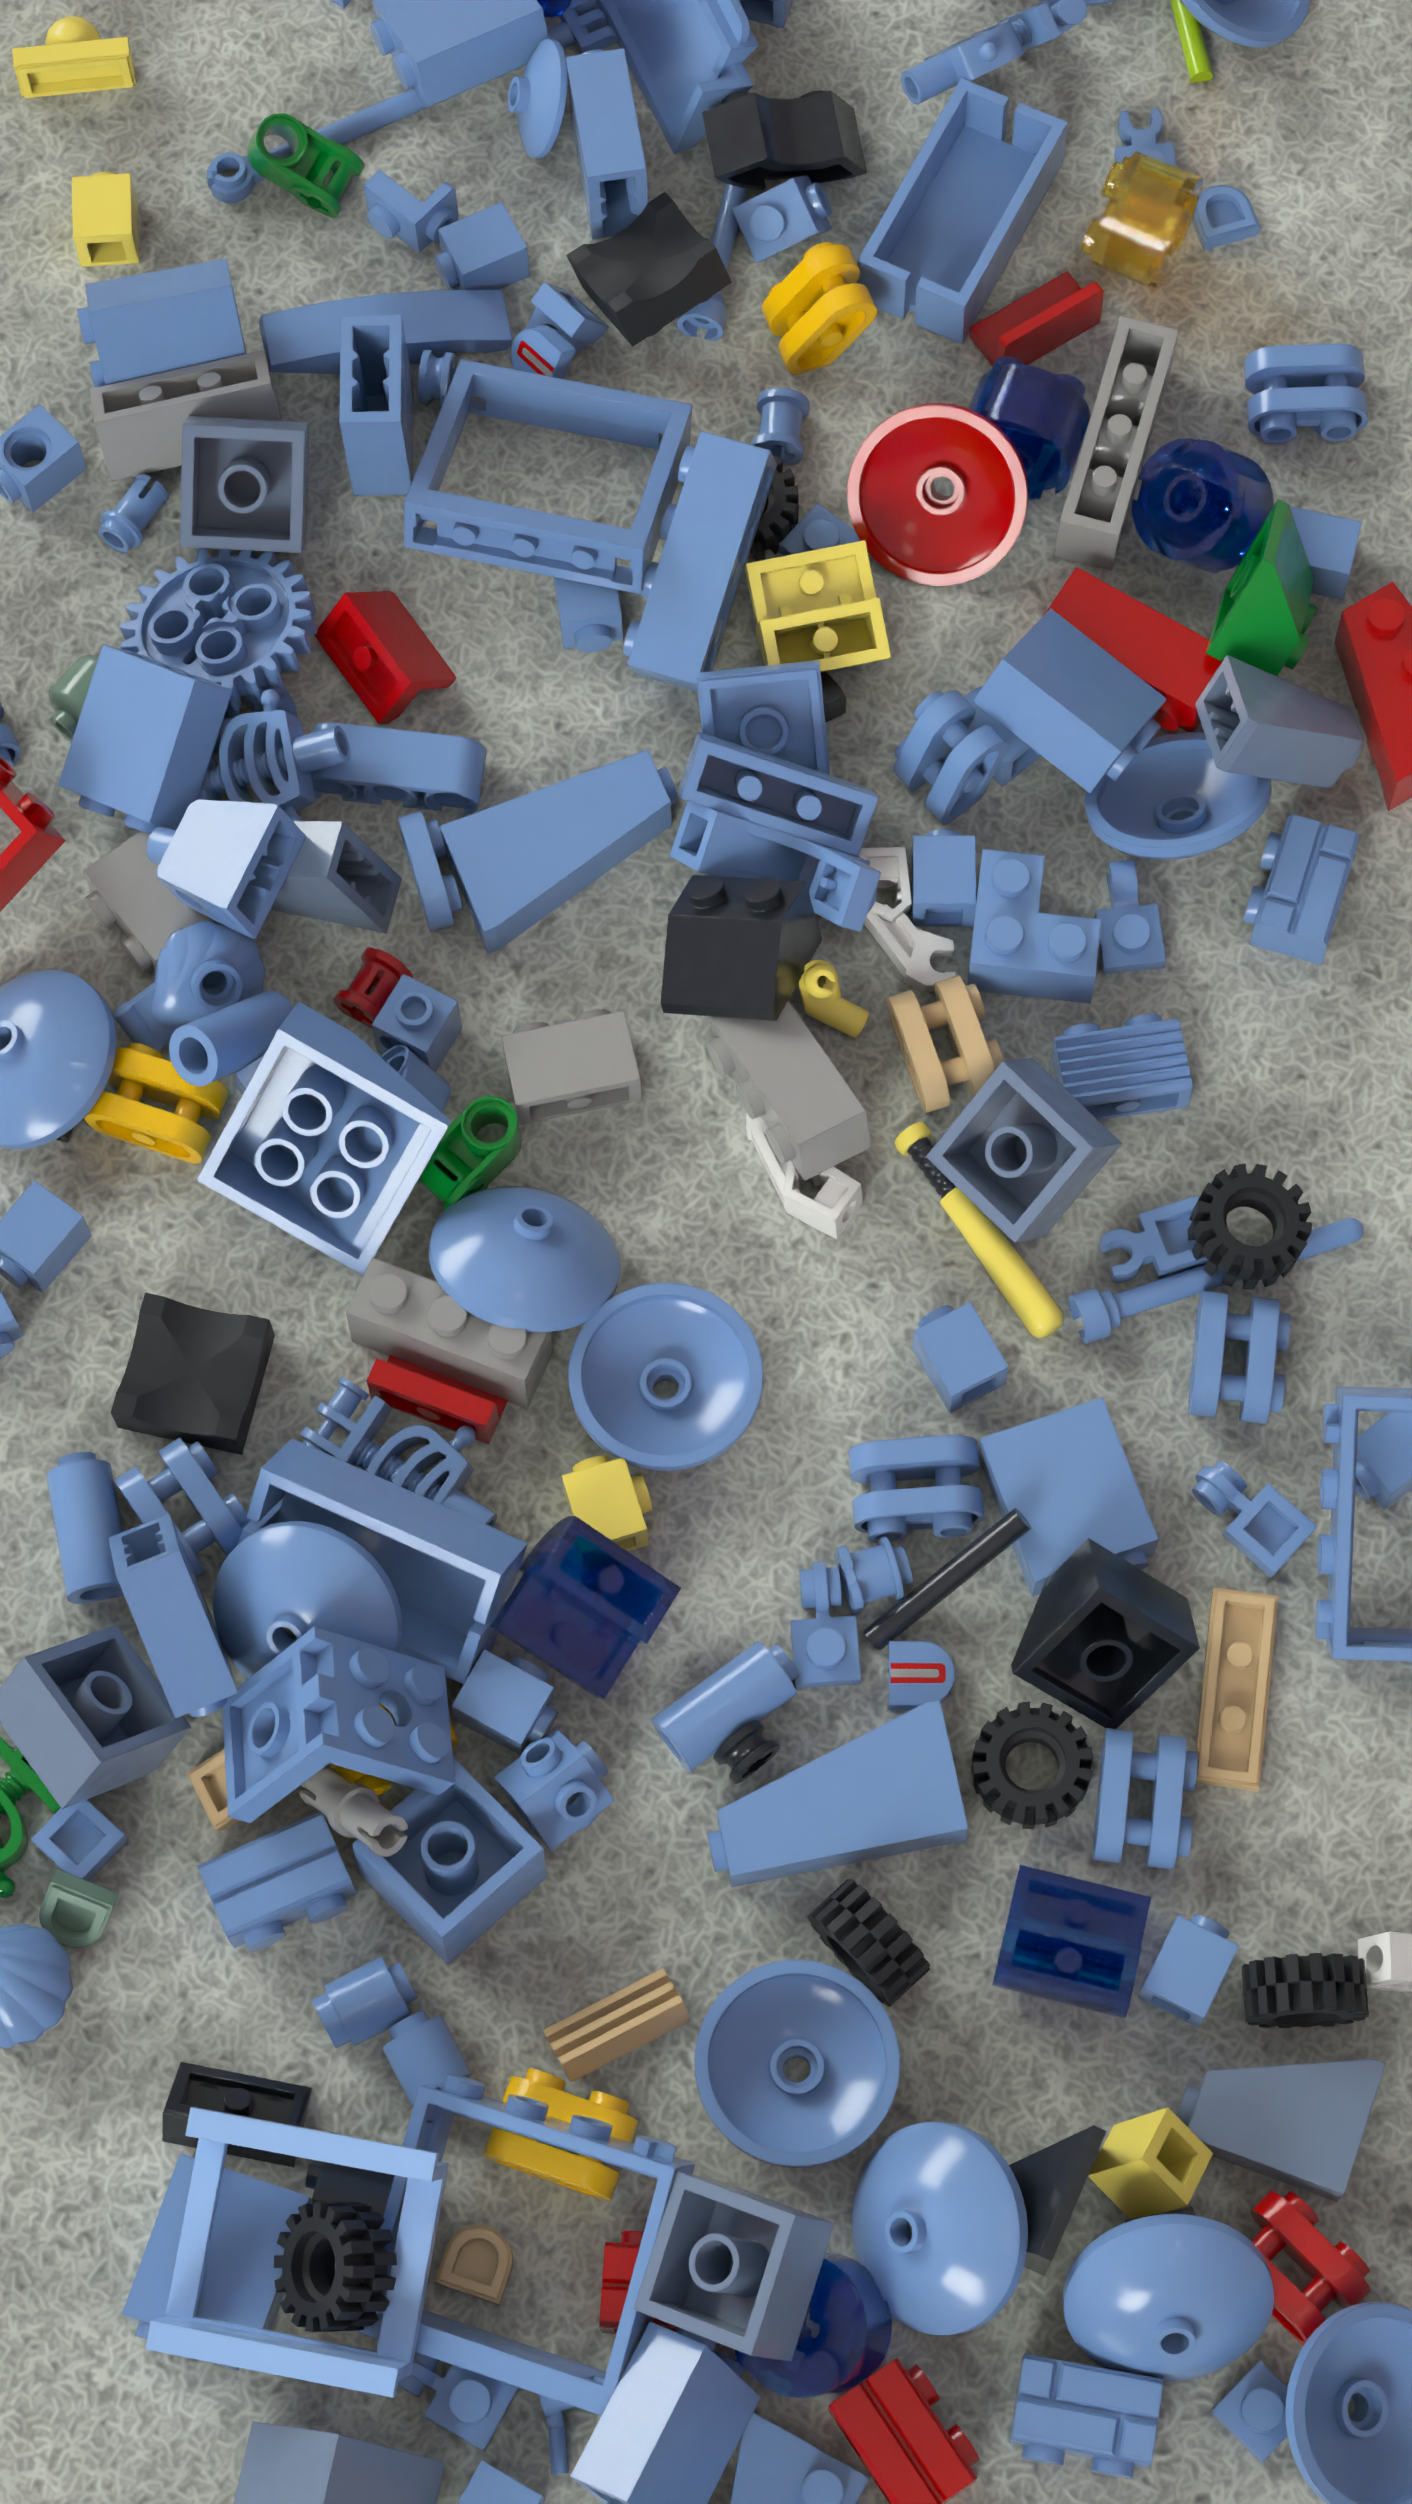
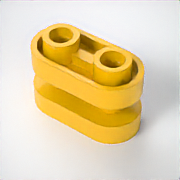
(819, 308)
(144, 1073)
(550, 2163)

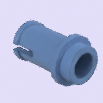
(125, 523)

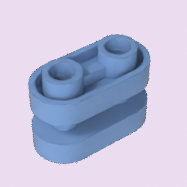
(1305, 388)
(949, 755)
(1264, 1333)
(191, 1472)
(891, 1511)
(1171, 1773)

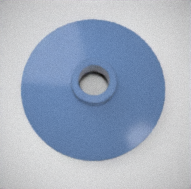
(540, 98)

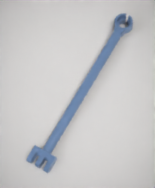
(572, 30)

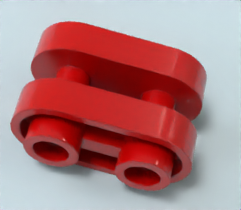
(1335, 2270)

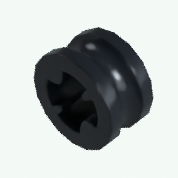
(746, 1751)

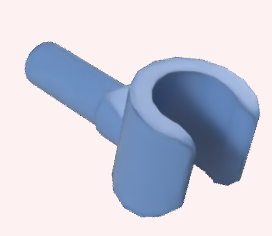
(557, 2433)

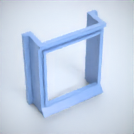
(282, 2353)

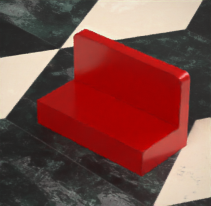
(1039, 321)
(382, 652)
(435, 1397)

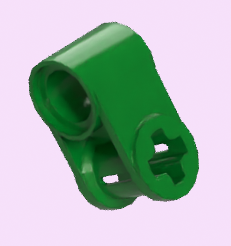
(307, 166)
(464, 1162)

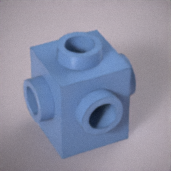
(556, 1787)

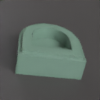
(76, 1910)

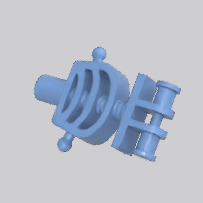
(991, 47)
(276, 750)
(440, 1485)

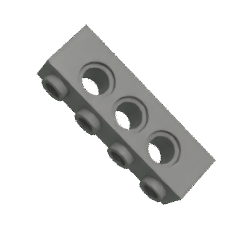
(1116, 443)

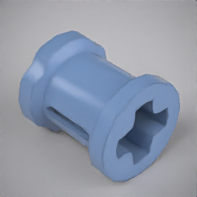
(781, 423)

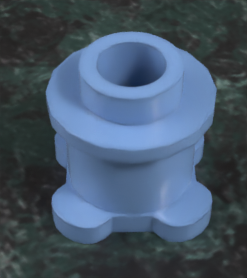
(873, 1573)

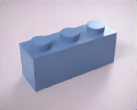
(777, 794)

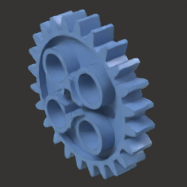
(225, 620)

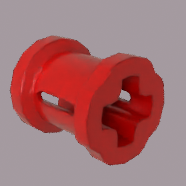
(377, 967)

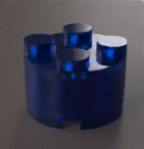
(1039, 415)
(1201, 504)
(850, 2337)

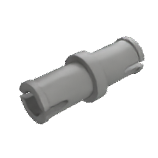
(355, 1811)

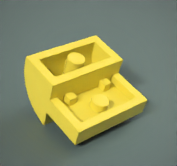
(818, 608)

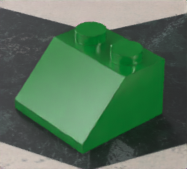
(1267, 599)

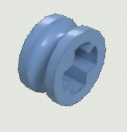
(435, 376)

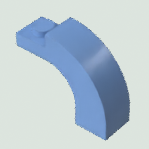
(729, 846)

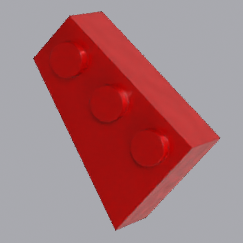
(1377, 665)

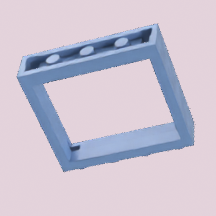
(534, 538)
(1336, 1549)
(496, 2355)

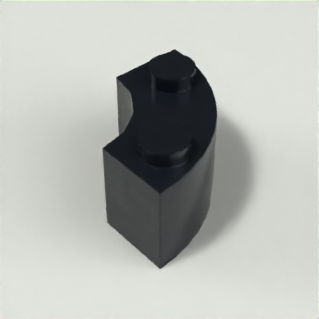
(783, 139)

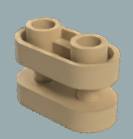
(958, 1010)

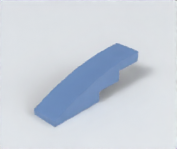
(435, 320)

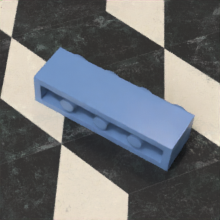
(701, 560)

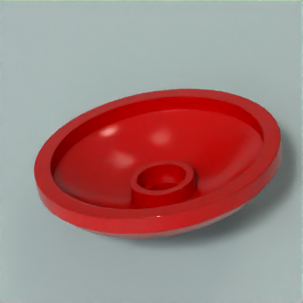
(912, 525)

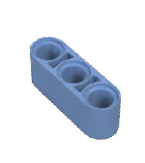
(405, 767)

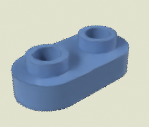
(437, 893)

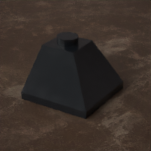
(1050, 2190)

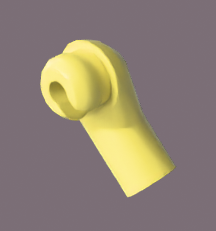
(823, 1000)

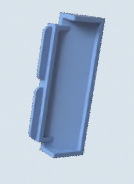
(683, 58)

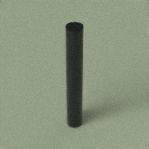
(947, 1579)

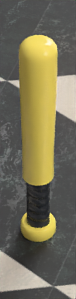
(993, 1249)

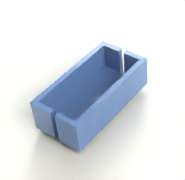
(961, 210)
(440, 1562)

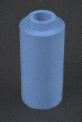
(227, 1038)
(84, 1519)
(726, 1702)

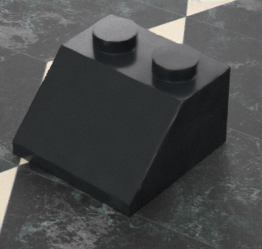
(737, 947)
(1104, 1636)

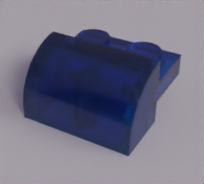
(584, 1605)
(1072, 1941)

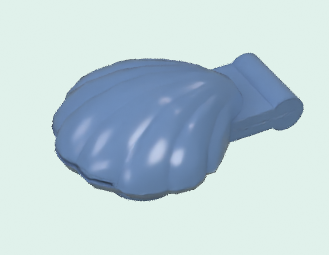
(194, 976)
(32, 1983)

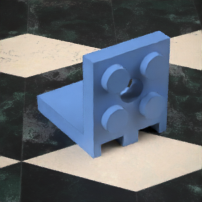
(323, 1708)

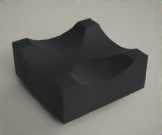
(650, 271)
(193, 1374)

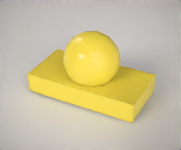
(74, 61)

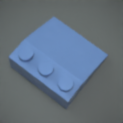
(325, 1140)

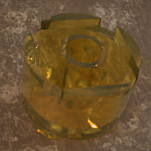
(1143, 218)

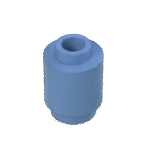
(364, 2002)
(423, 2053)

